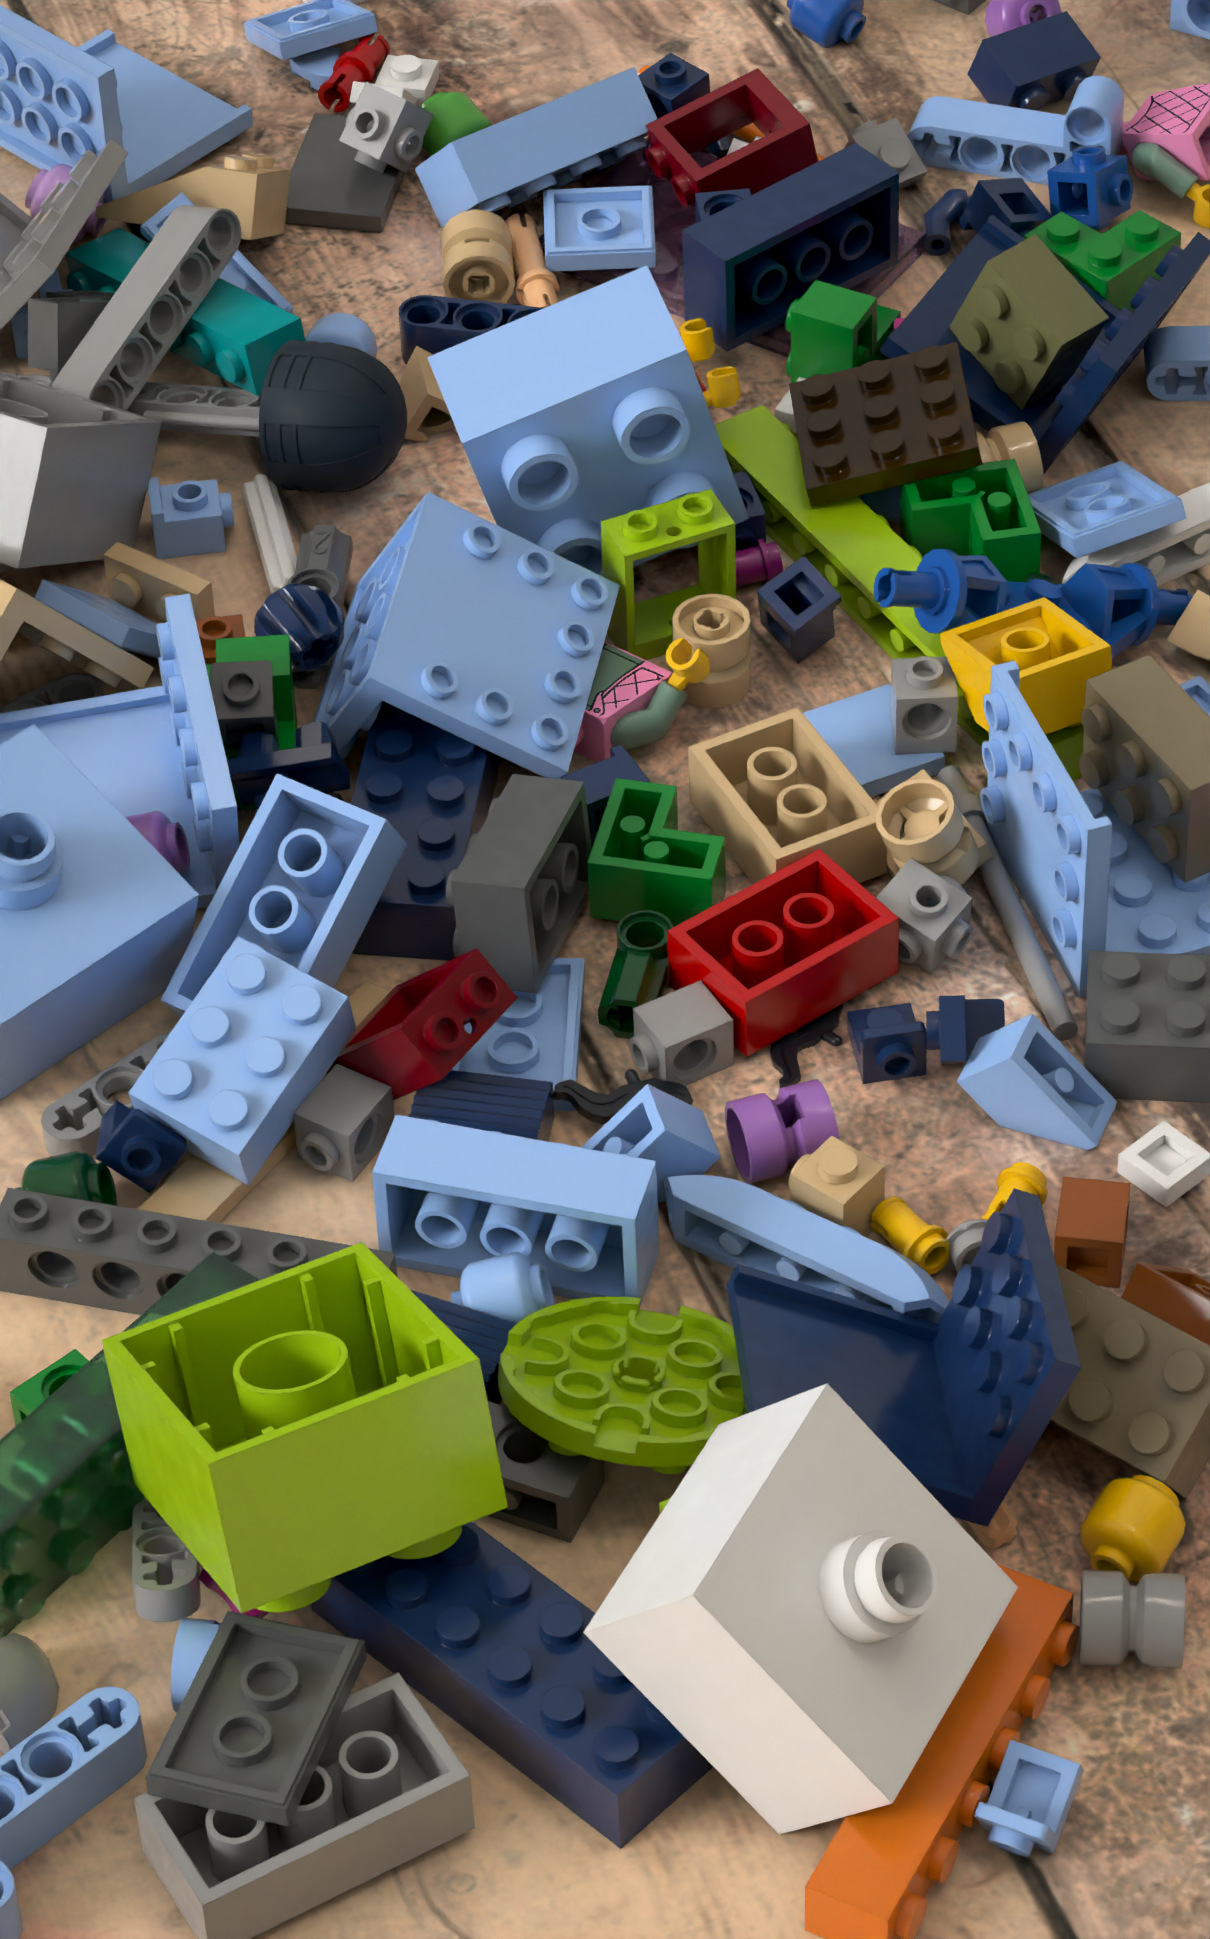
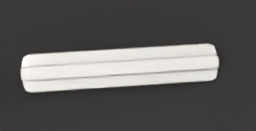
(270, 531)

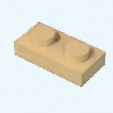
(145, 581)

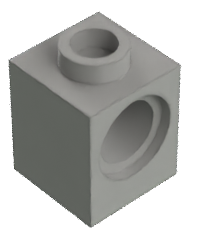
(923, 705)
(682, 1036)
(343, 1122)

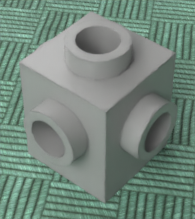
(385, 129)
(931, 915)

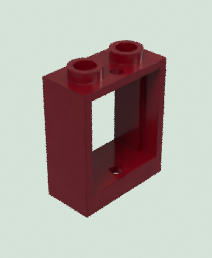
(746, 100)
(420, 1024)

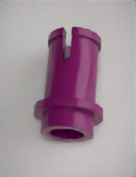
(758, 563)

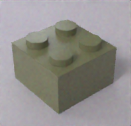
(1028, 322)

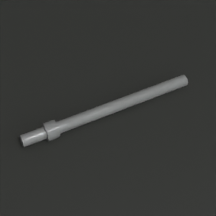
(1012, 913)

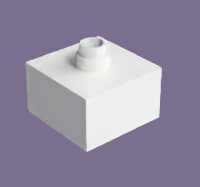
(803, 1611)

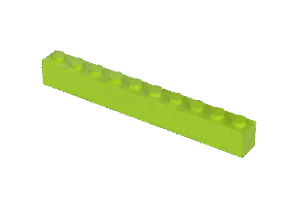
(848, 549)

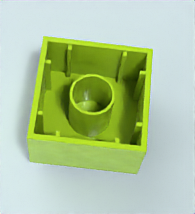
(306, 1428)

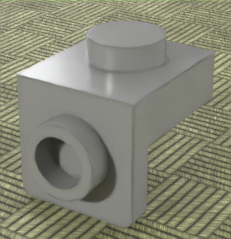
(891, 146)

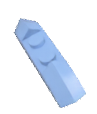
(780, 1237)

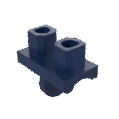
(311, 763)

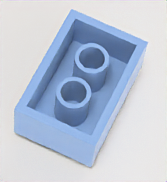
(244, 1059)

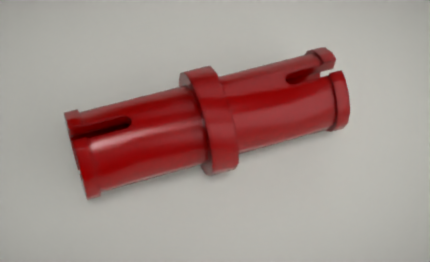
(353, 66)

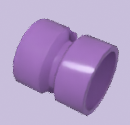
(778, 1132)

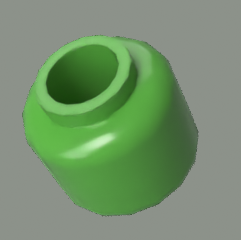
(453, 118)

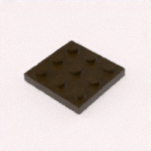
(884, 424)

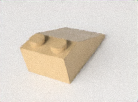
(242, 184)

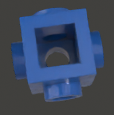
(1091, 187)

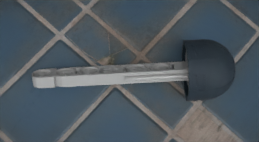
(322, 420)

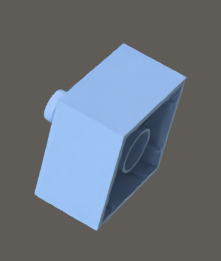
(84, 911)

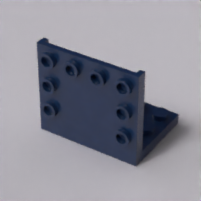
(1065, 410)
(944, 1397)

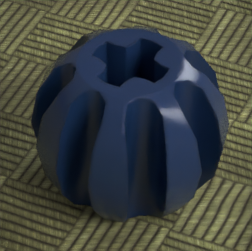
(309, 619)

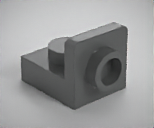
(243, 699)

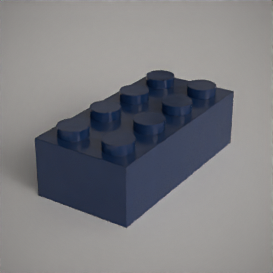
(767, 250)

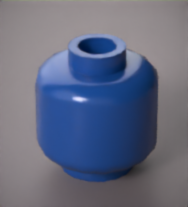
(827, 20)

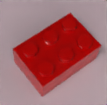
(786, 949)

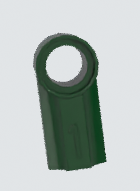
(637, 971)

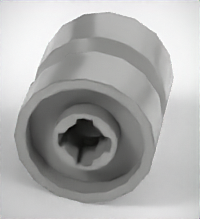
(1132, 1619)

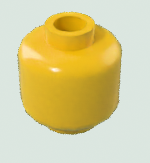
(1133, 1527)

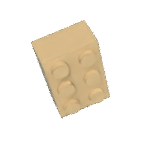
(782, 796)

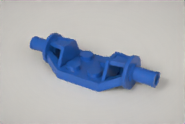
(957, 590)

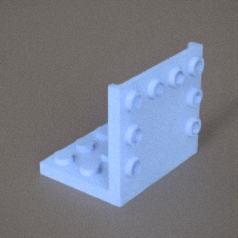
(79, 98)
(471, 639)
(156, 749)
(1071, 854)

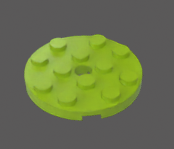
(622, 1380)

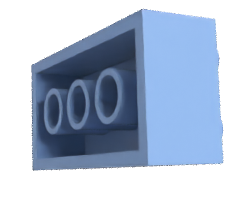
(539, 148)
(294, 888)
(477, 1194)

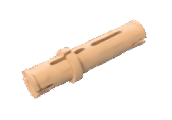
(534, 282)

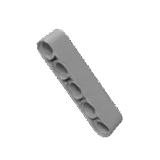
(151, 306)

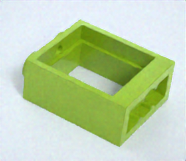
(696, 517)

